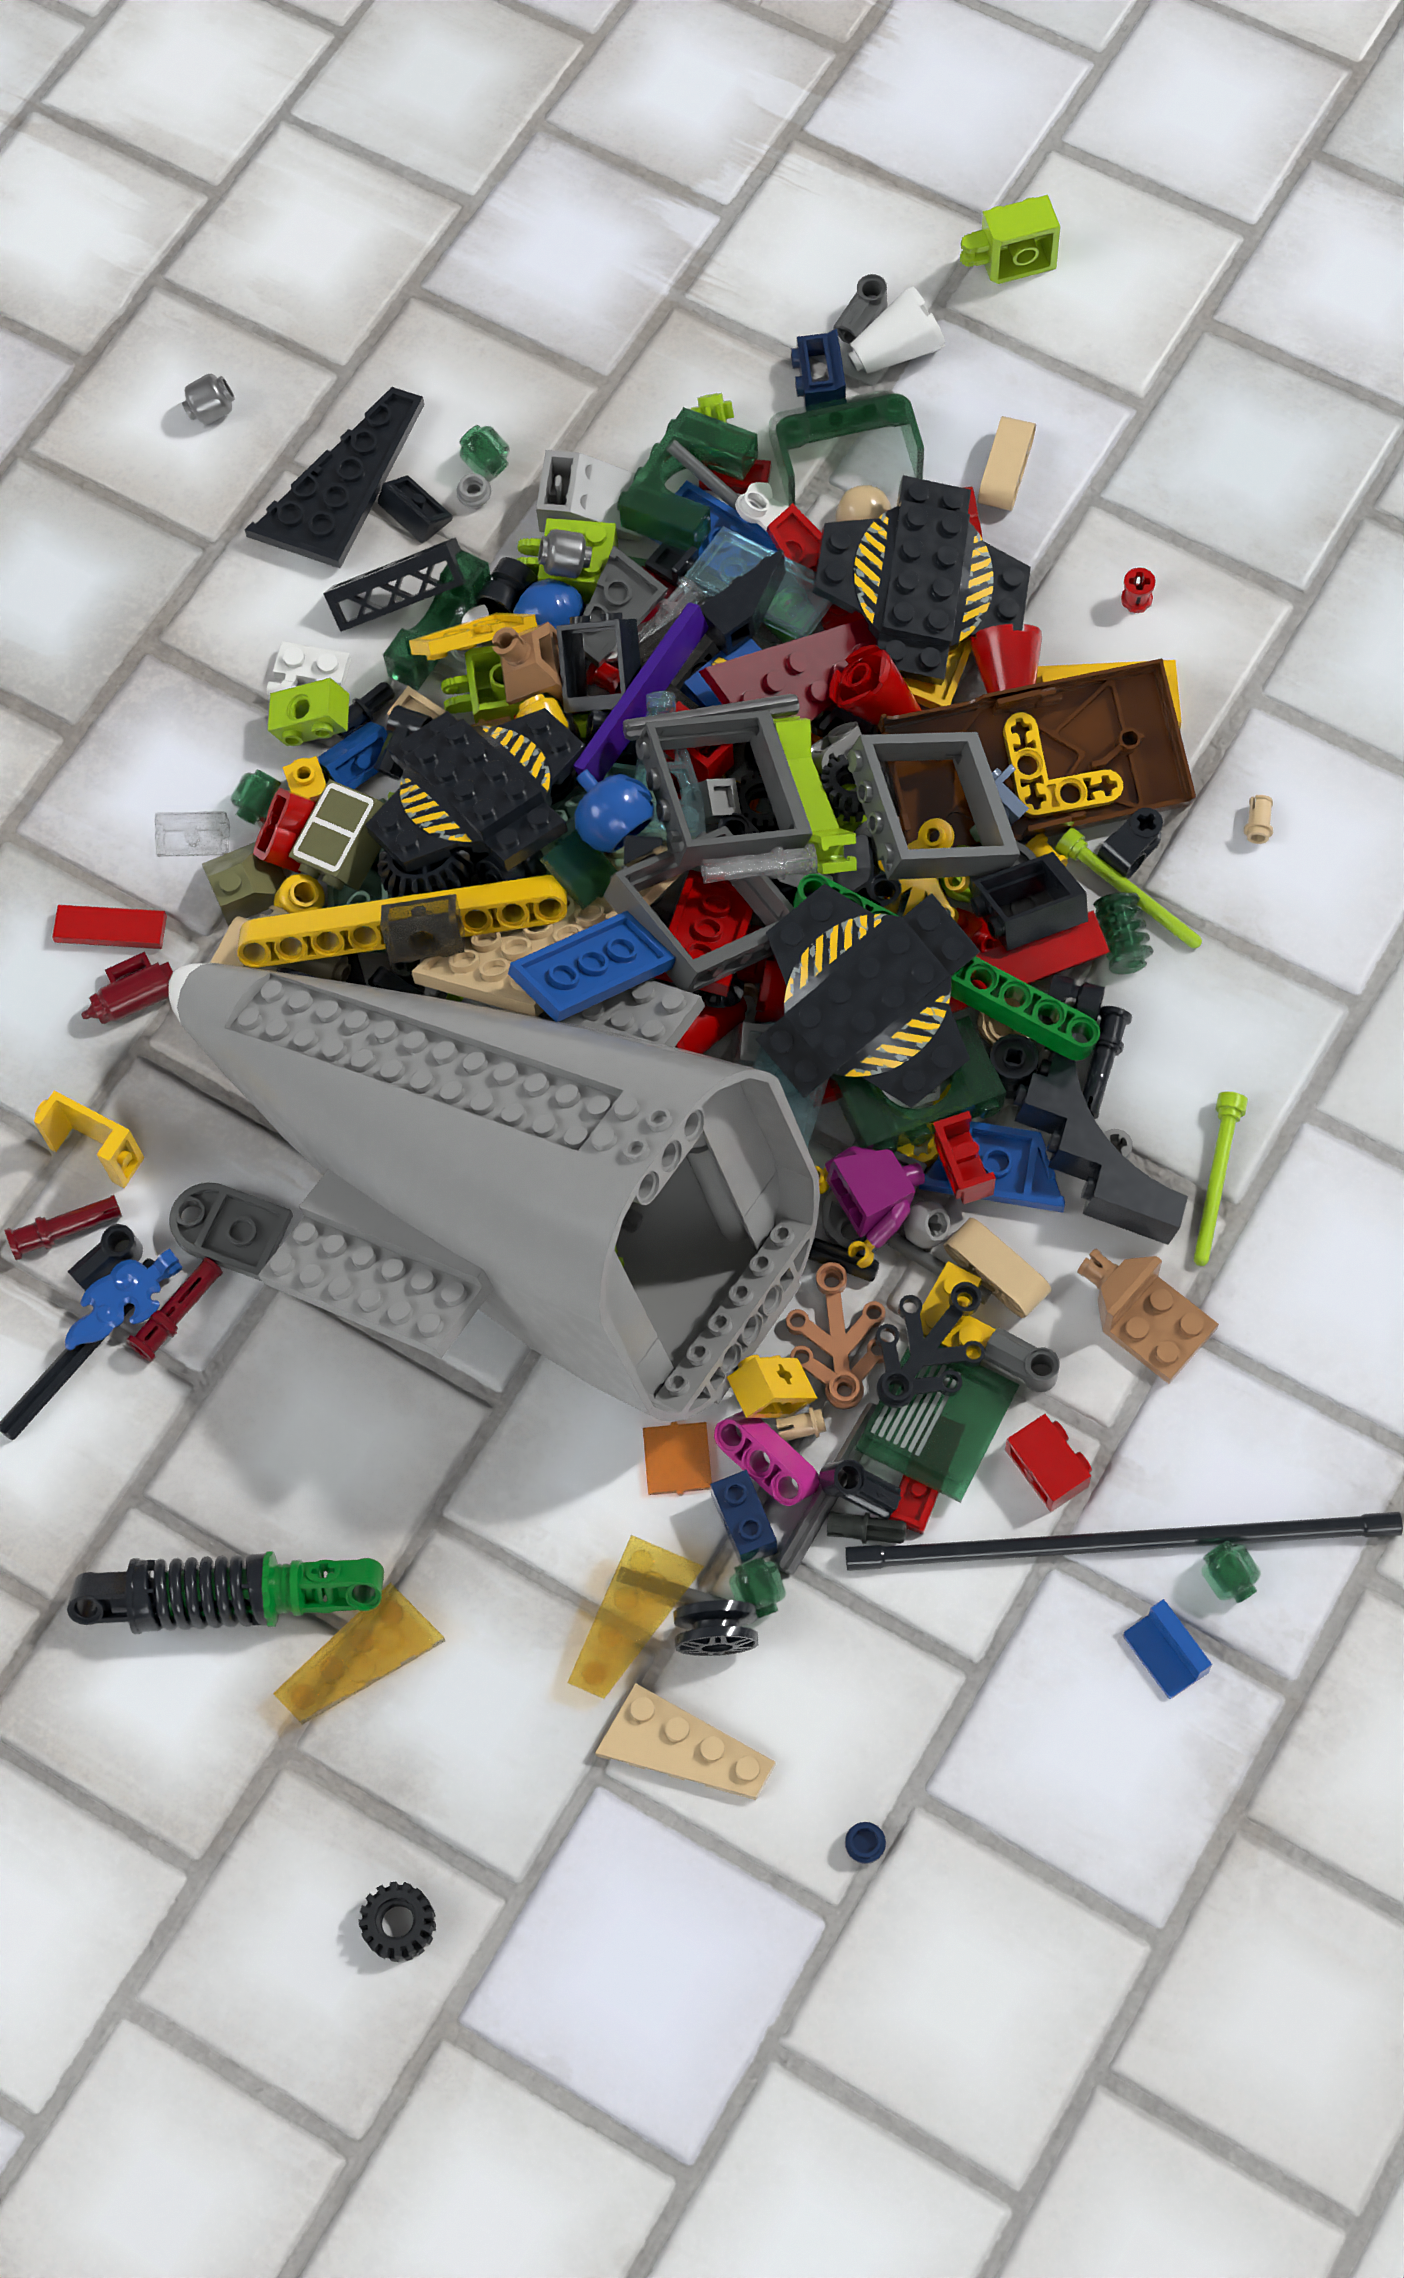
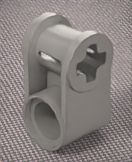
(837, 742)

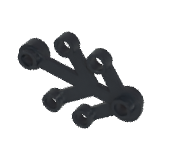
(924, 1351)

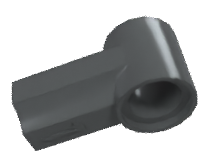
(862, 309)
(1018, 1358)

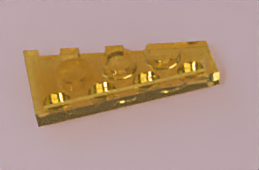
(634, 1607)
(359, 1655)

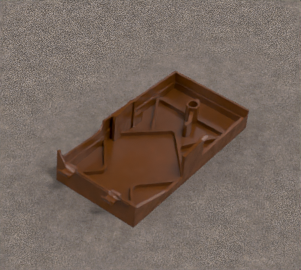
(1085, 724)

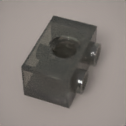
(435, 915)

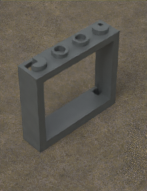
(773, 766)
(992, 824)
(697, 973)

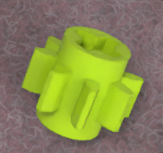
(715, 407)

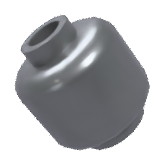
(208, 399)
(564, 553)

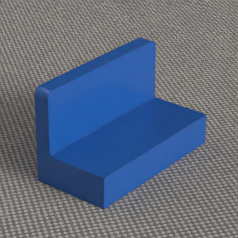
(354, 757)
(1167, 1650)

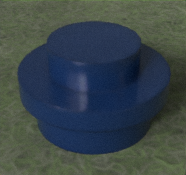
(865, 1842)

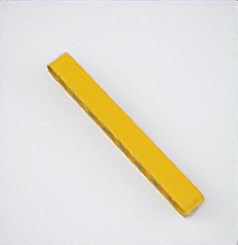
(349, 936)

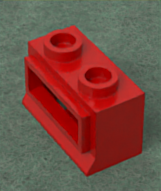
(962, 1159)

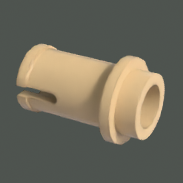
(1258, 827)
(804, 1425)

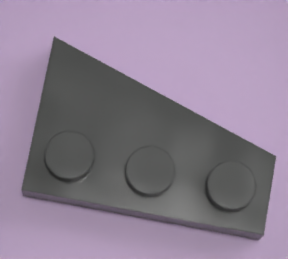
(623, 589)

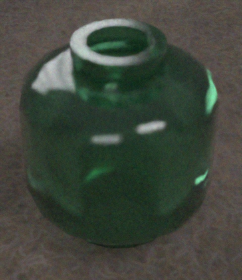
(484, 450)
(254, 795)
(1231, 1572)
(758, 1584)

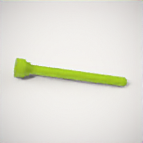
(1074, 847)
(1230, 1109)

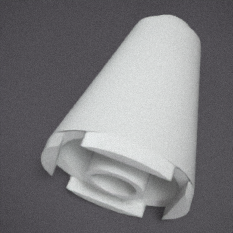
(897, 335)

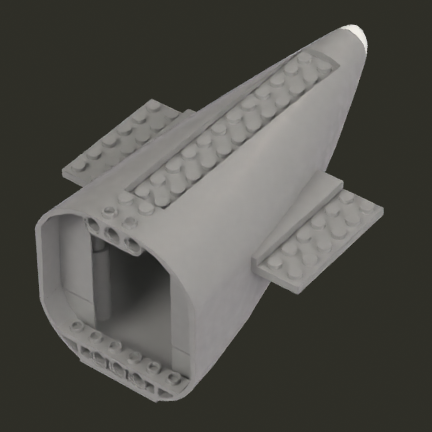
(494, 1169)

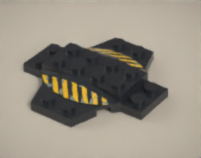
(921, 577)
(476, 790)
(868, 995)

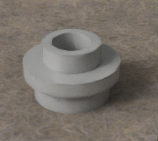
(470, 483)

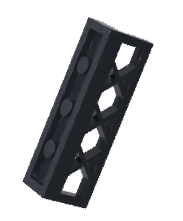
(395, 571)

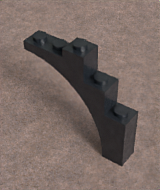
(1113, 1185)

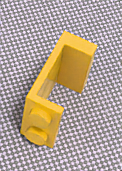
(119, 1150)

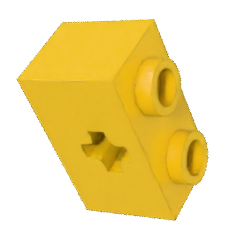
(771, 1386)

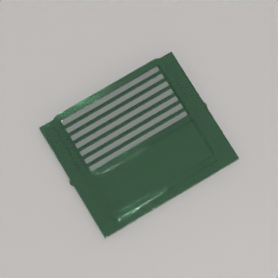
(937, 1435)

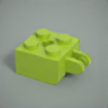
(1014, 240)
(598, 535)
(485, 686)

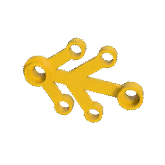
(924, 886)

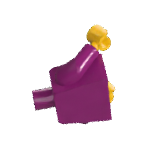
(872, 1194)

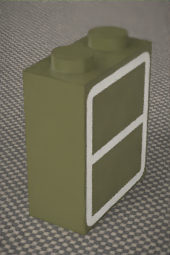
(337, 839)

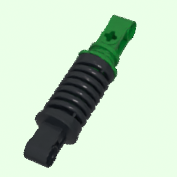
(222, 1593)

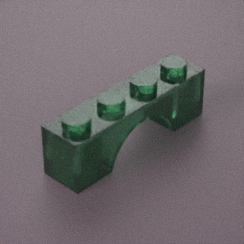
(444, 612)

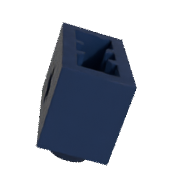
(743, 1517)

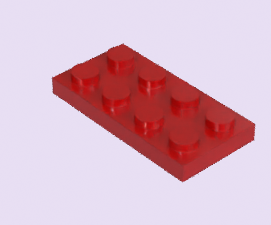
(708, 919)

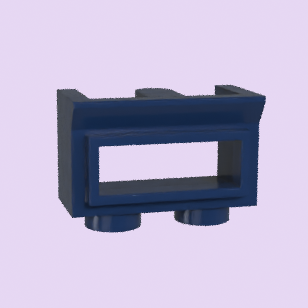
(817, 345)

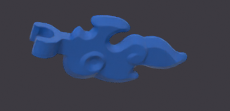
(126, 1284)

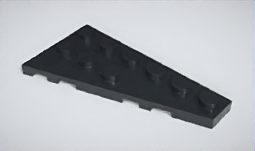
(339, 489)

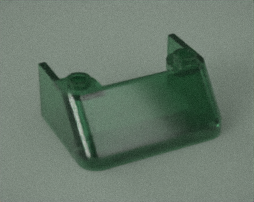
(840, 418)

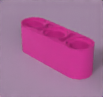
(784, 1460)

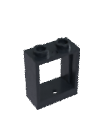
(573, 660)
(1021, 882)

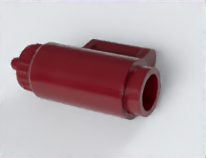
(131, 992)

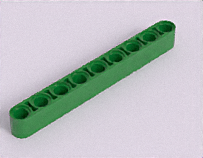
(999, 986)

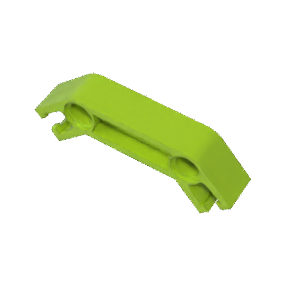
(826, 836)

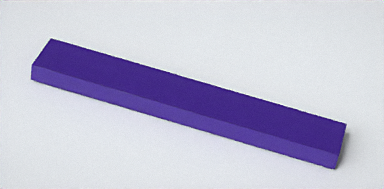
(654, 676)

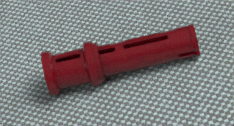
(45, 1232)
(164, 1321)

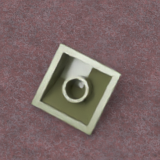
(243, 882)

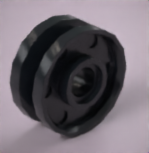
(715, 1628)

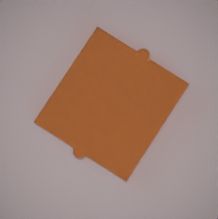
(677, 1458)

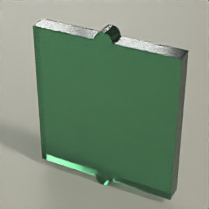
(579, 869)

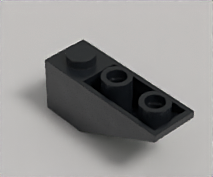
(740, 608)

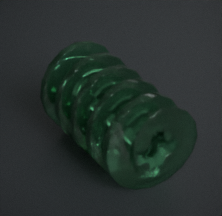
(1123, 932)

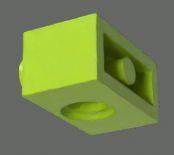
(308, 712)

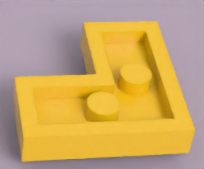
(937, 1303)

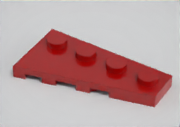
(801, 543)

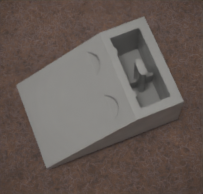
(582, 490)

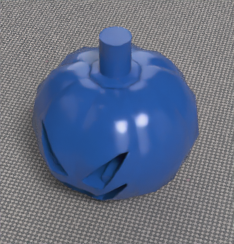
(551, 602)
(612, 810)

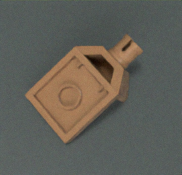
(529, 662)
(1147, 1313)

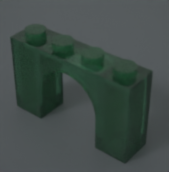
(670, 518)
(886, 1125)

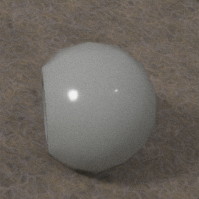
(927, 1224)

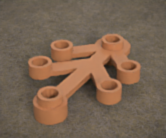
(838, 1343)

